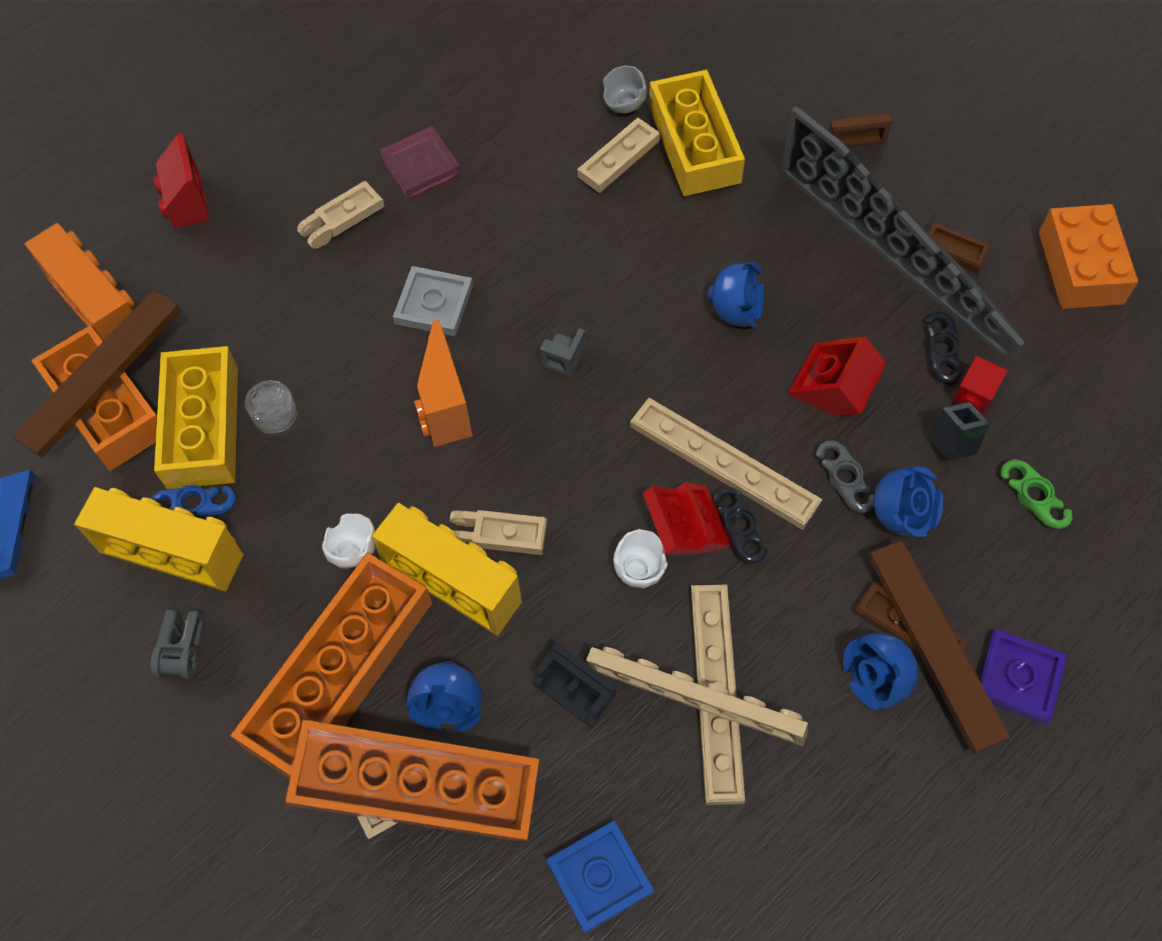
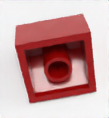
(180, 185)
(839, 376)

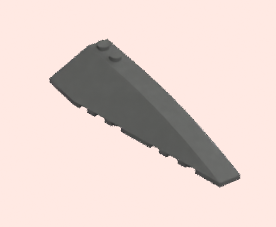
(850, 193)

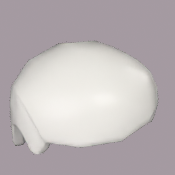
(349, 541)
(640, 559)

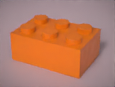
(1087, 256)

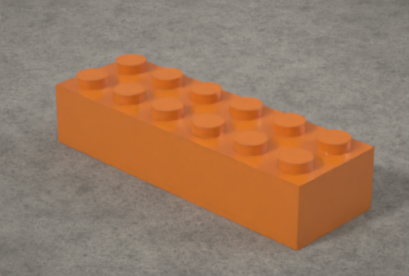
(335, 661)
(412, 781)

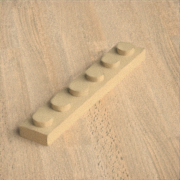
(711, 699)

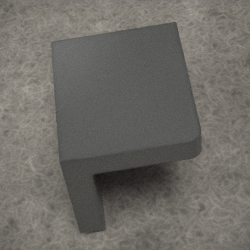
(563, 352)

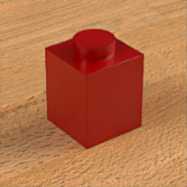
(980, 384)

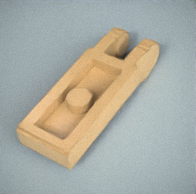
(340, 214)
(502, 531)

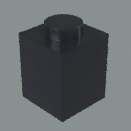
(959, 431)

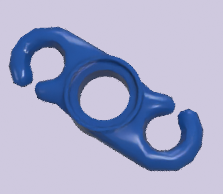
(206, 507)

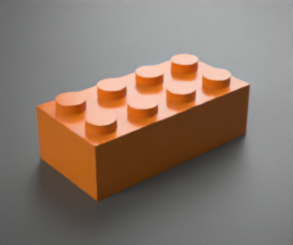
(79, 280)
(120, 420)

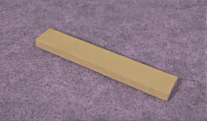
(726, 463)
(716, 665)

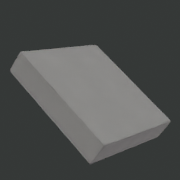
(433, 297)

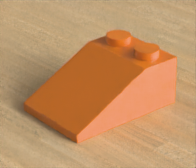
(441, 402)

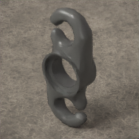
(846, 490)

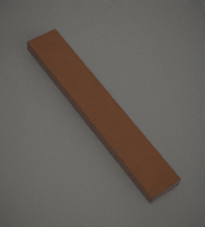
(96, 374)
(938, 648)

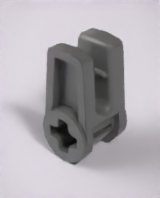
(174, 657)

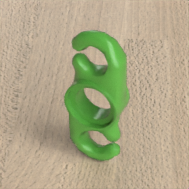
(1040, 509)

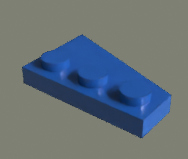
(13, 507)

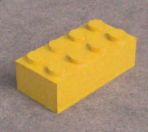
(696, 133)
(197, 418)
(160, 537)
(449, 568)

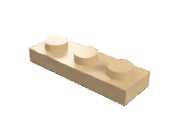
(618, 155)

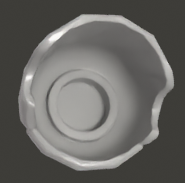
(624, 89)

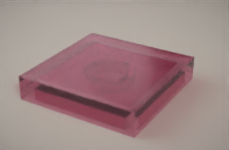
(420, 161)

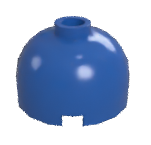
(738, 295)
(908, 501)
(881, 668)
(445, 696)

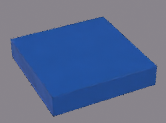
(599, 876)

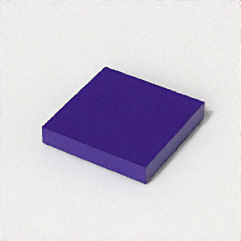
(1022, 676)

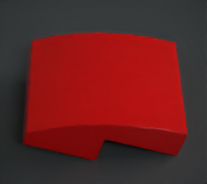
(686, 519)

